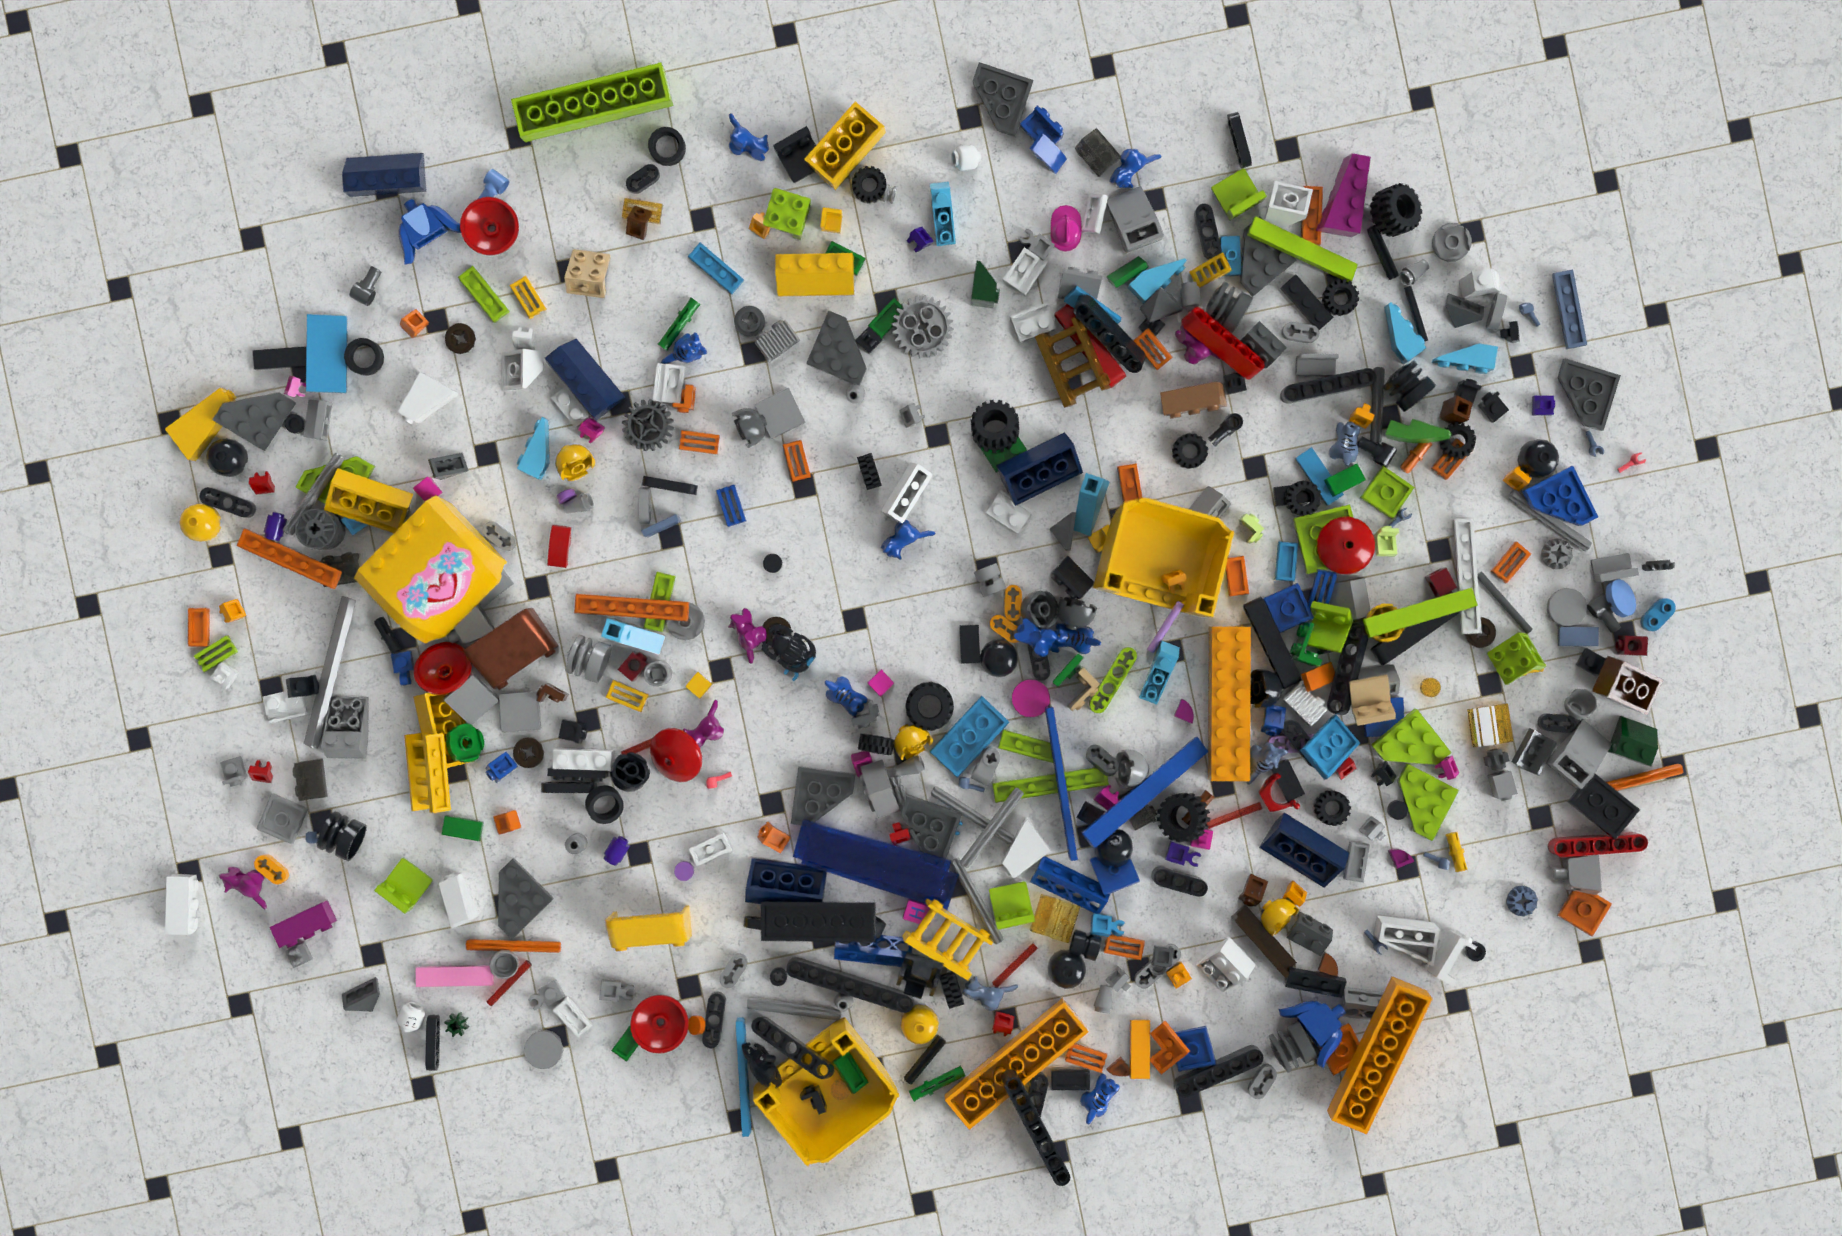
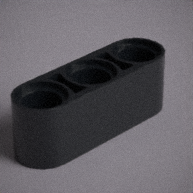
(1186, 887)

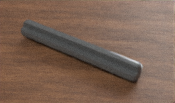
(1377, 406)

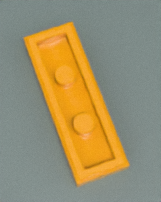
(1139, 1049)

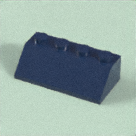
(384, 175)
(584, 378)
(1040, 468)
(1305, 850)
(784, 882)

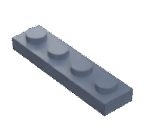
(1569, 309)

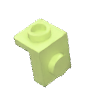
(1251, 523)
(1386, 541)

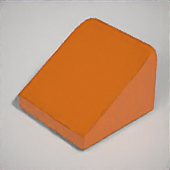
(413, 323)
(507, 822)

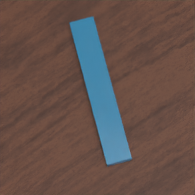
(743, 1078)

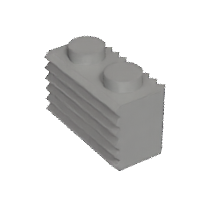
(776, 340)

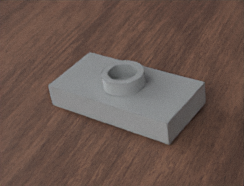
(1356, 861)

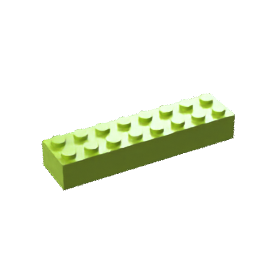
(592, 102)

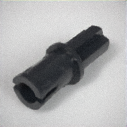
(387, 635)

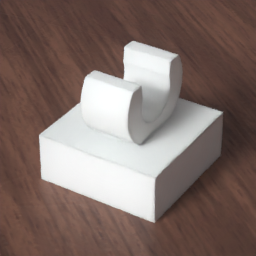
(523, 340)
(224, 675)

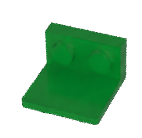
(1298, 649)

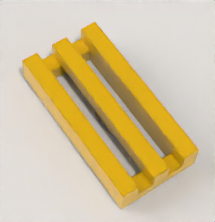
(536, 310)
(642, 702)

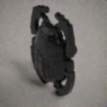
(789, 649)
(762, 1065)

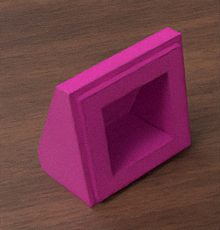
(427, 489)
(880, 683)
(860, 759)

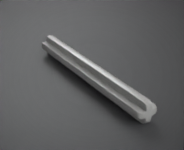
(315, 491)
(1552, 522)
(969, 813)
(991, 828)
(977, 901)
(793, 1009)

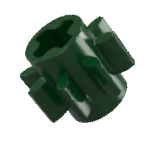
(451, 1026)

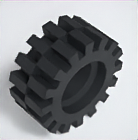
(864, 173)
(1351, 292)
(1466, 449)
(1201, 451)
(869, 471)
(1314, 494)
(875, 744)
(1343, 812)
(951, 990)

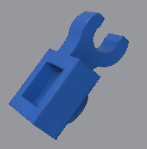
(402, 664)

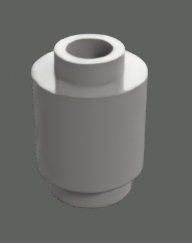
(1190, 295)
(580, 839)

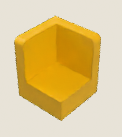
(831, 220)
(1098, 538)

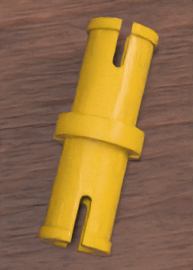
(1456, 852)

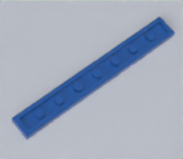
(1061, 783)
(1144, 792)

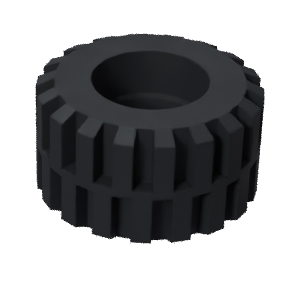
(1396, 210)
(991, 412)
(941, 718)
(1169, 821)

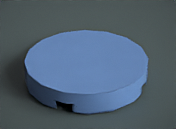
(1621, 598)

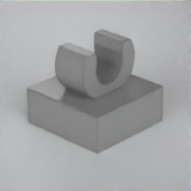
(910, 415)
(1372, 829)
(299, 955)
(1118, 979)

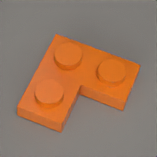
(1172, 1048)

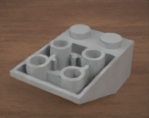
(1134, 219)
(346, 728)
(1579, 755)

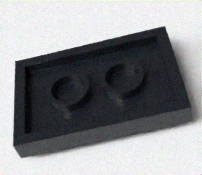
(1604, 806)

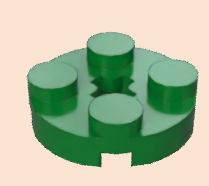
(455, 739)

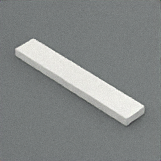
(1467, 572)

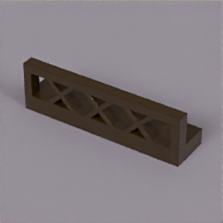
(1263, 940)

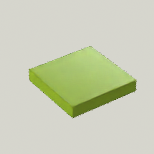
(1387, 492)

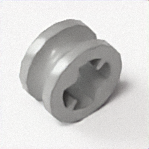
(889, 194)

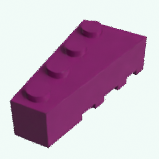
(1347, 199)

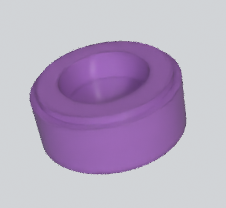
(566, 496)
(684, 871)

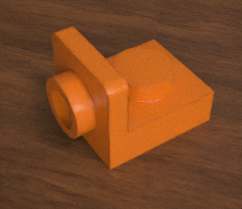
(688, 397)
(773, 837)

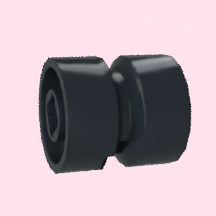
(1085, 945)

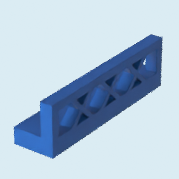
(1072, 882)
(873, 953)

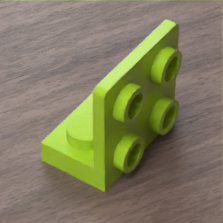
(1237, 194)
(787, 212)
(1330, 626)
(1515, 658)
(404, 886)
(1011, 905)

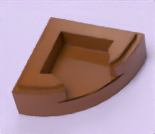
(1328, 965)
(1119, 1068)

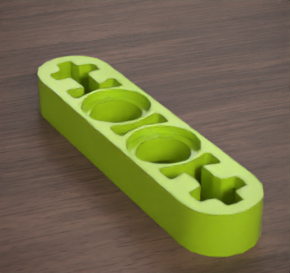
(1110, 678)

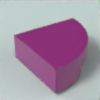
(1184, 711)
(1400, 857)

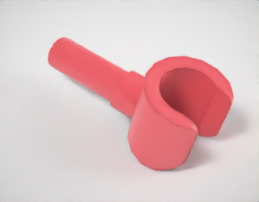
(1633, 461)
(712, 781)

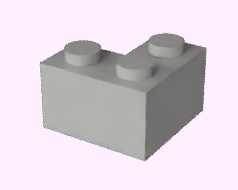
(878, 789)

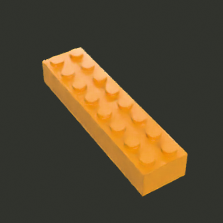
(1229, 703)
(1025, 1053)
(1379, 1055)

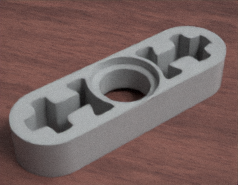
(1143, 971)

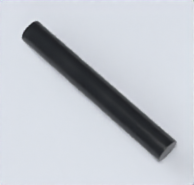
(1415, 312)

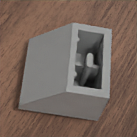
(1071, 277)

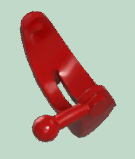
(1265, 793)

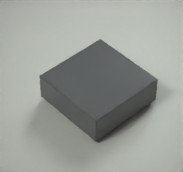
(1162, 956)

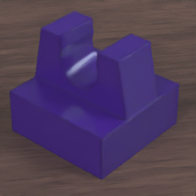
(921, 237)
(1543, 405)

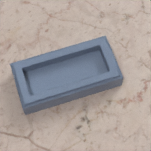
(660, 526)
(1578, 636)

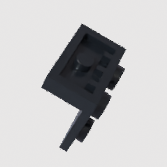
(793, 152)

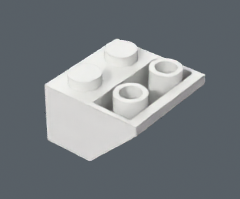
(1226, 965)

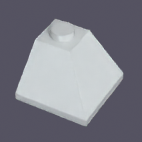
(1288, 204)
(520, 368)

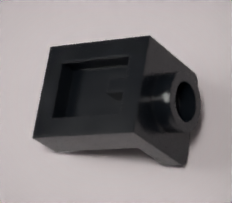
(1467, 389)
(1493, 406)
(1591, 662)
(302, 686)
(572, 731)
(1089, 813)
(817, 1100)

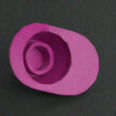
(1066, 228)

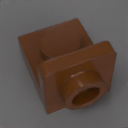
(637, 222)
(554, 693)
(1253, 890)

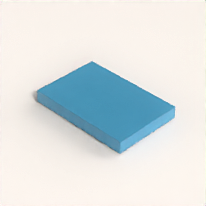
(1330, 747)

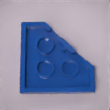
(1562, 498)

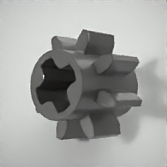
(1496, 759)

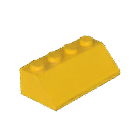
(845, 145)
(814, 274)
(367, 501)
(437, 717)

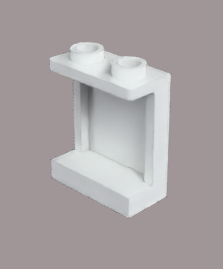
(1447, 956)

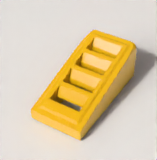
(1221, 257)

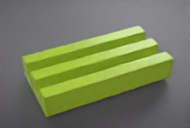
(202, 662)

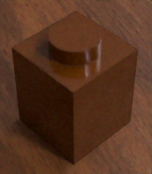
(1456, 410)

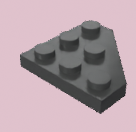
(1003, 96)
(1261, 263)
(837, 350)
(1589, 391)
(256, 417)
(819, 792)
(930, 825)
(519, 898)

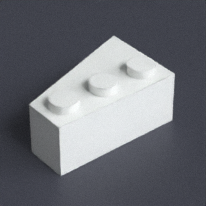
(1409, 936)

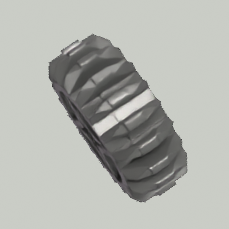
(652, 418)

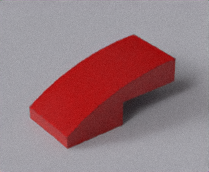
(559, 546)

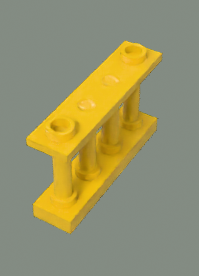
(427, 772)
(930, 948)

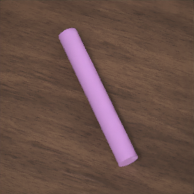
(1165, 627)

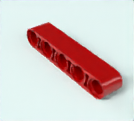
(1222, 343)
(1108, 363)
(1588, 844)

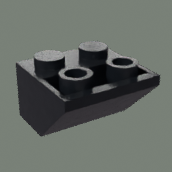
(1072, 577)

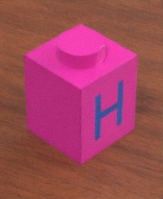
(915, 911)

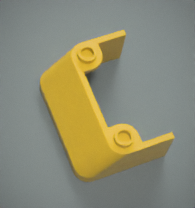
(649, 929)

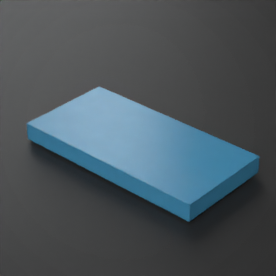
(325, 354)
(969, 736)

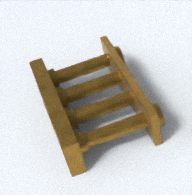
(1053, 361)

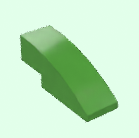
(1416, 433)

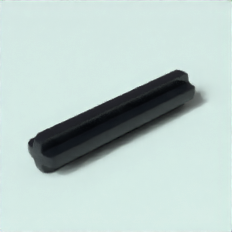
(1382, 252)
(924, 1060)

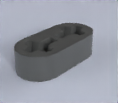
(1103, 756)

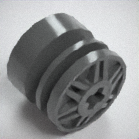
(1228, 307)
(331, 529)
(1292, 1047)

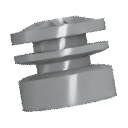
(584, 657)

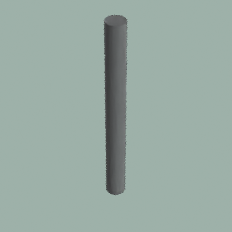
(1504, 602)

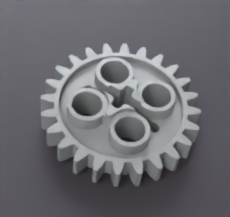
(906, 334)

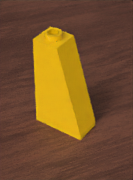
(196, 428)

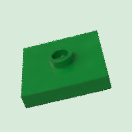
(1068, 671)

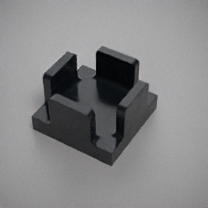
(918, 974)

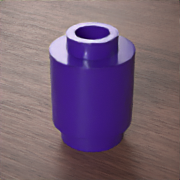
(274, 526)
(616, 850)

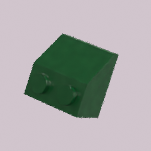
(984, 288)
(1634, 741)

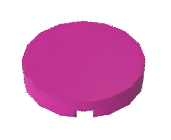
(1030, 698)

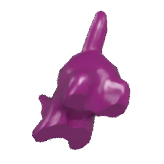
(1195, 349)
(748, 634)
(708, 727)
(247, 884)

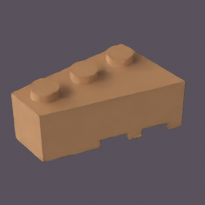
(1193, 399)

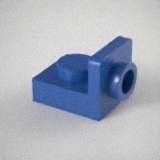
(1273, 720)
(500, 767)

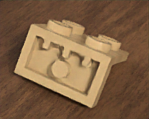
(587, 273)
(1085, 678)
(1371, 700)

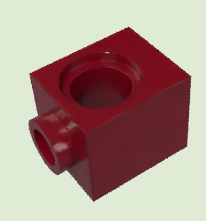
(1440, 582)
(1640, 645)
(626, 669)

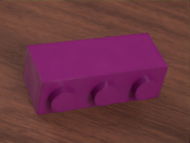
(303, 925)

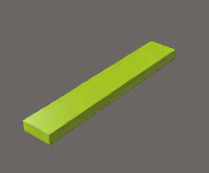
(1302, 249)
(1420, 612)
(1047, 784)

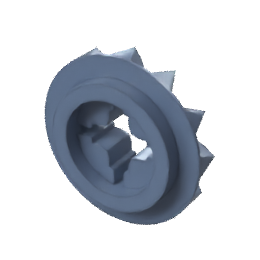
(1516, 895)

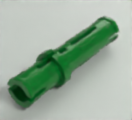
(679, 323)
(917, 1094)

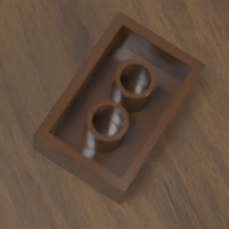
(1627, 685)

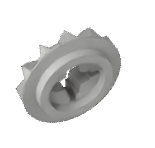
(1550, 559)

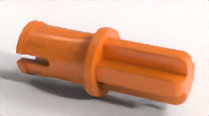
(1415, 456)

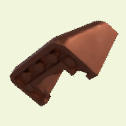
(511, 648)

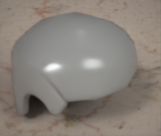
(1580, 704)
(504, 964)

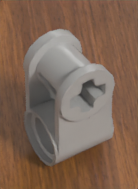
(985, 769)

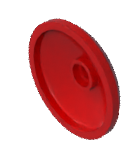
(483, 214)
(1333, 549)
(438, 661)
(676, 755)
(657, 1037)

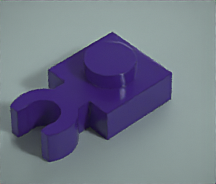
(1179, 854)

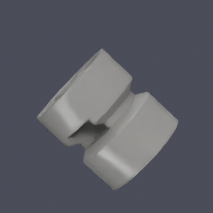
(987, 573)
(658, 673)

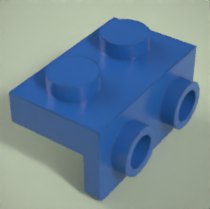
(1039, 122)

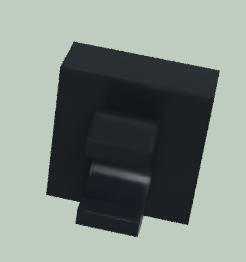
(1155, 326)
(1512, 332)
(868, 340)
(1234, 383)
(1386, 774)

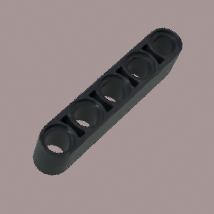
(1107, 325)
(1337, 385)
(1411, 635)
(1272, 642)
(1341, 676)
(784, 1043)
(1227, 1073)

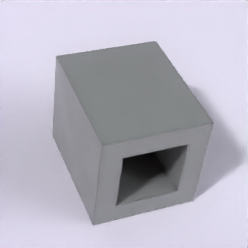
(1502, 785)

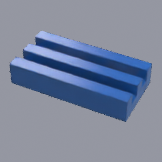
(725, 512)
(1315, 585)

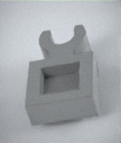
(1039, 246)
(612, 989)
(549, 994)

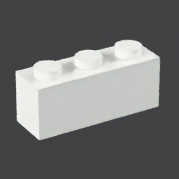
(906, 492)
(583, 759)
(181, 904)

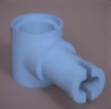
(494, 184)

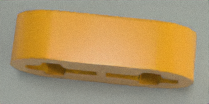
(1007, 602)
(1002, 632)
(268, 872)

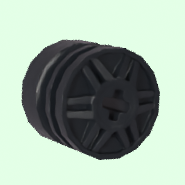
(1409, 386)
(341, 836)

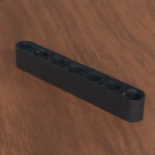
(839, 985)
(1032, 1120)

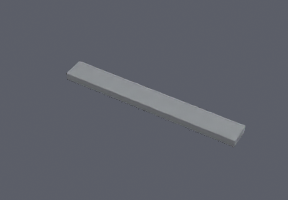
(329, 672)

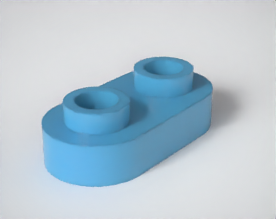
(1657, 613)

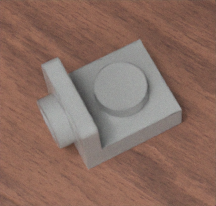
(233, 771)

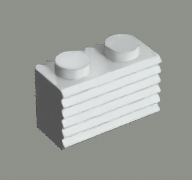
(1304, 704)

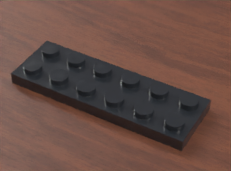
(818, 921)

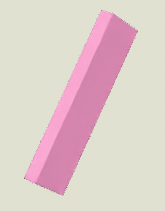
(454, 976)

